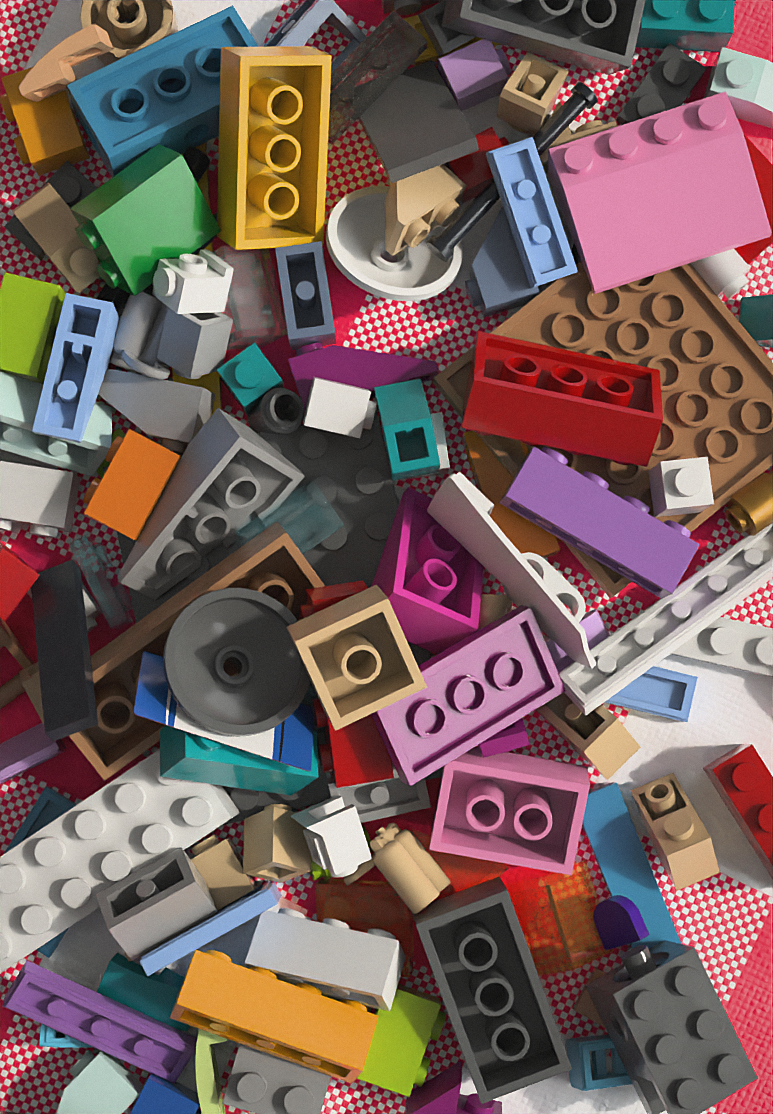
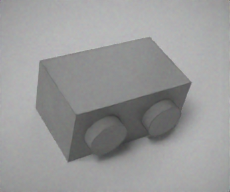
(156, 904)

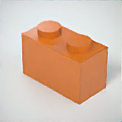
(131, 483)

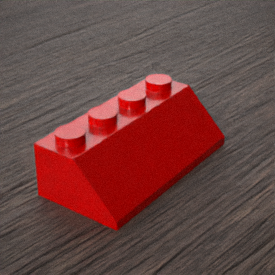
(563, 399)

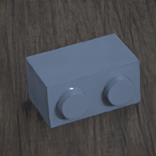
(305, 295)

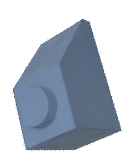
(497, 272)

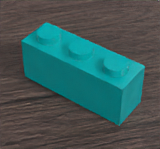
(210, 762)

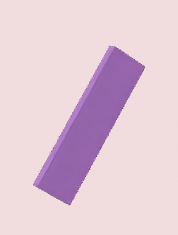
(100, 1022)

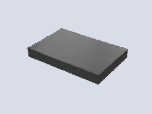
(417, 124)

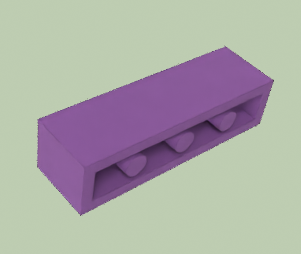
(600, 522)

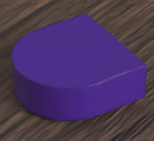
(619, 922)

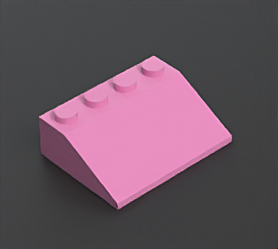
(658, 192)

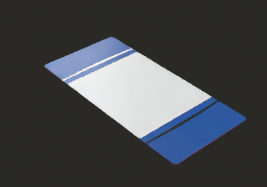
(286, 743)

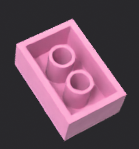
(511, 810)

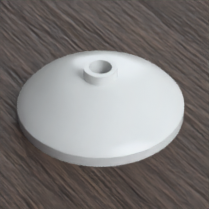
(359, 251)

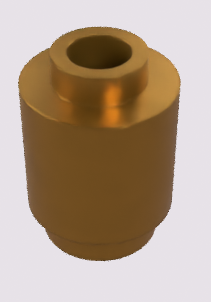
(752, 506)

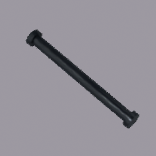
(441, 246)

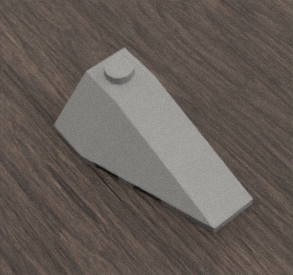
(213, 493)

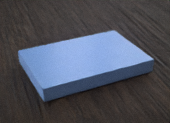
(226, 919)

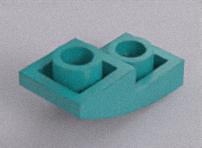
(149, 994)

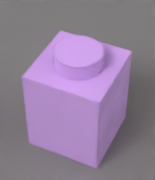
(474, 73)

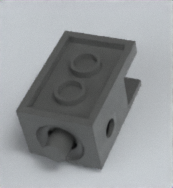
(671, 1029)

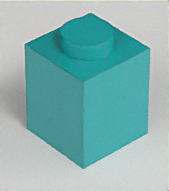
(249, 377)

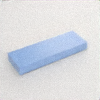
(531, 212)

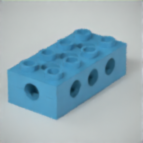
(159, 92)

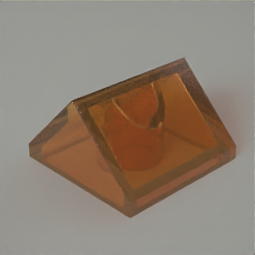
(558, 918)

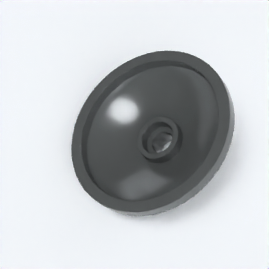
(251, 633)

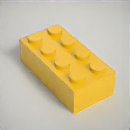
(273, 145)

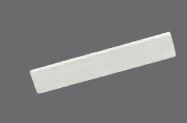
(671, 621)

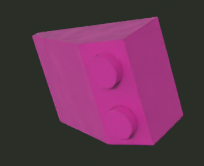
(429, 578)

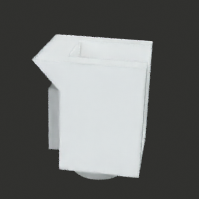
(334, 836)

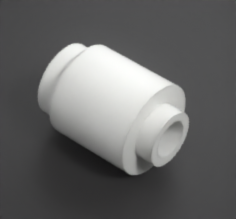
(723, 272)

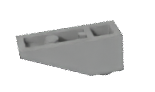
(159, 407)

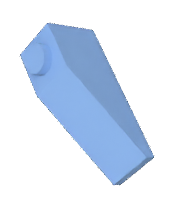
(76, 367)

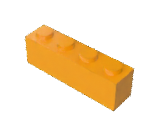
(275, 1015)

